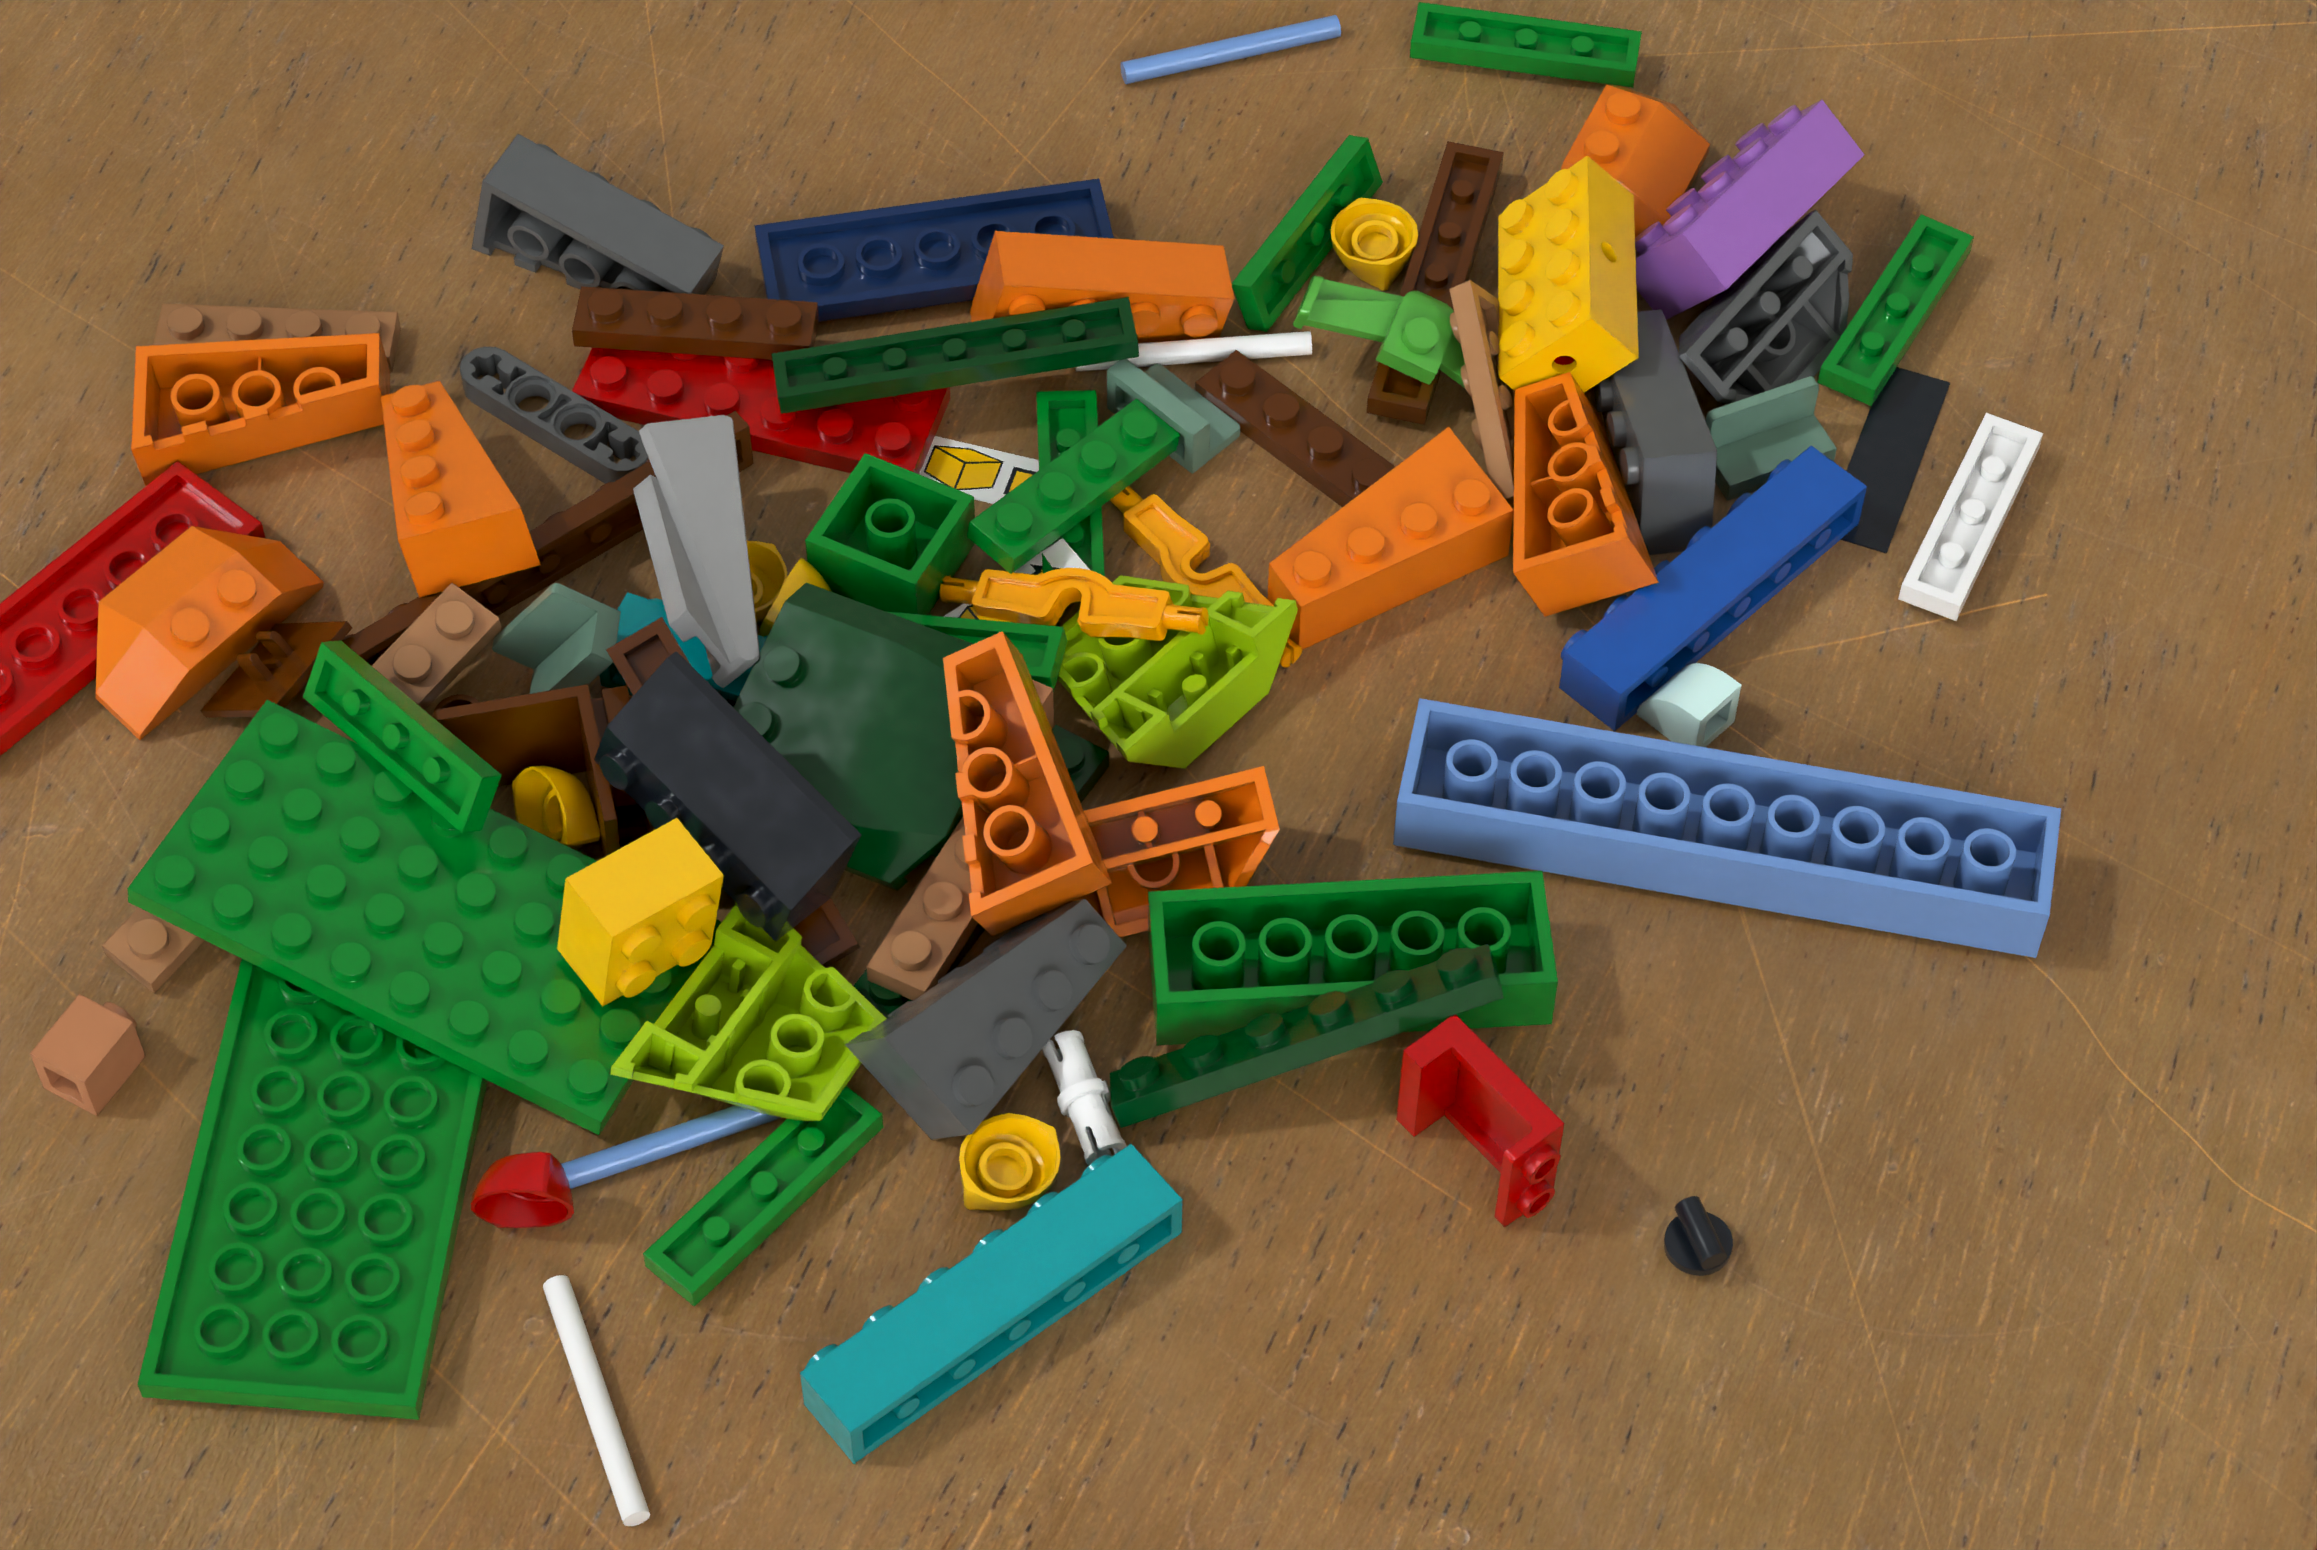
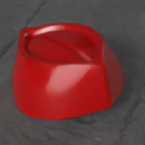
(524, 1192)

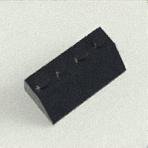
(745, 805)

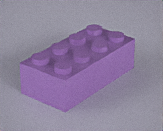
(1742, 207)

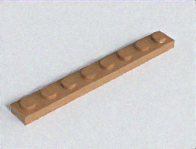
(419, 665)

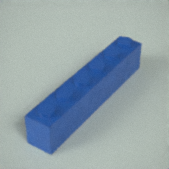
(1711, 586)

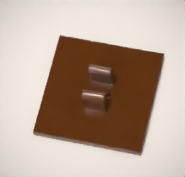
(273, 668)

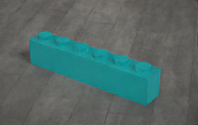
(990, 1302)

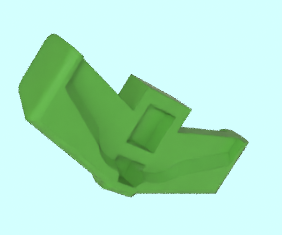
(1411, 327)

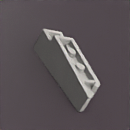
(700, 539)

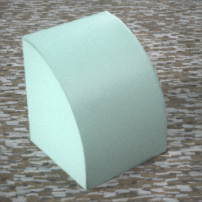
(1693, 705)

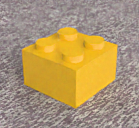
(640, 912)

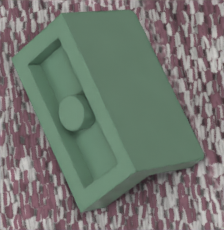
(1201, 424)
(1763, 432)
(561, 638)

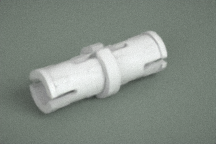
(1083, 1095)

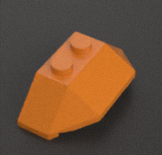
(1644, 148)
(190, 618)
(1180, 841)

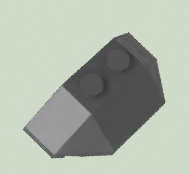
(1775, 317)

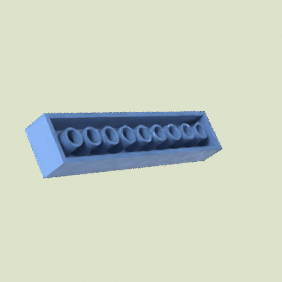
(1728, 827)

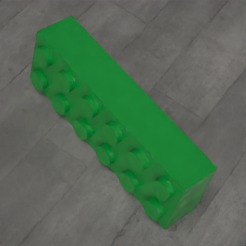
(1278, 947)

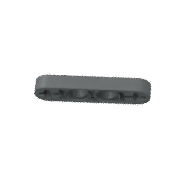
(550, 423)

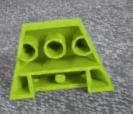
(1183, 692)
(755, 1027)

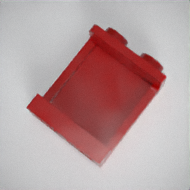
(1465, 1081)

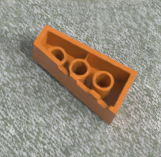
(1171, 286)
(448, 497)
(1394, 542)
(1019, 806)

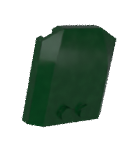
(864, 721)

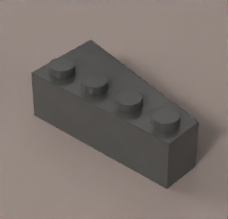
(587, 227)
(1660, 440)
(986, 1021)

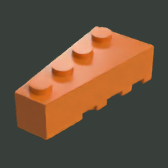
(252, 398)
(1570, 505)

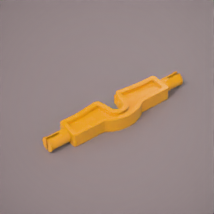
(1181, 549)
(1104, 607)

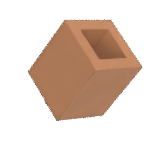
(88, 1053)

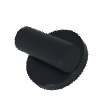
(1697, 1239)

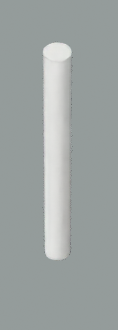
(1216, 349)
(596, 1401)

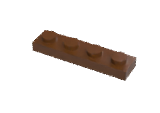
(692, 323)
(1292, 429)

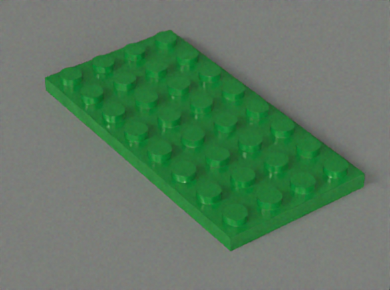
(384, 908)
(314, 1214)

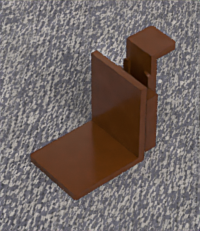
(553, 731)

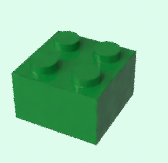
(891, 537)

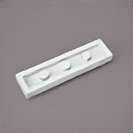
(1970, 517)

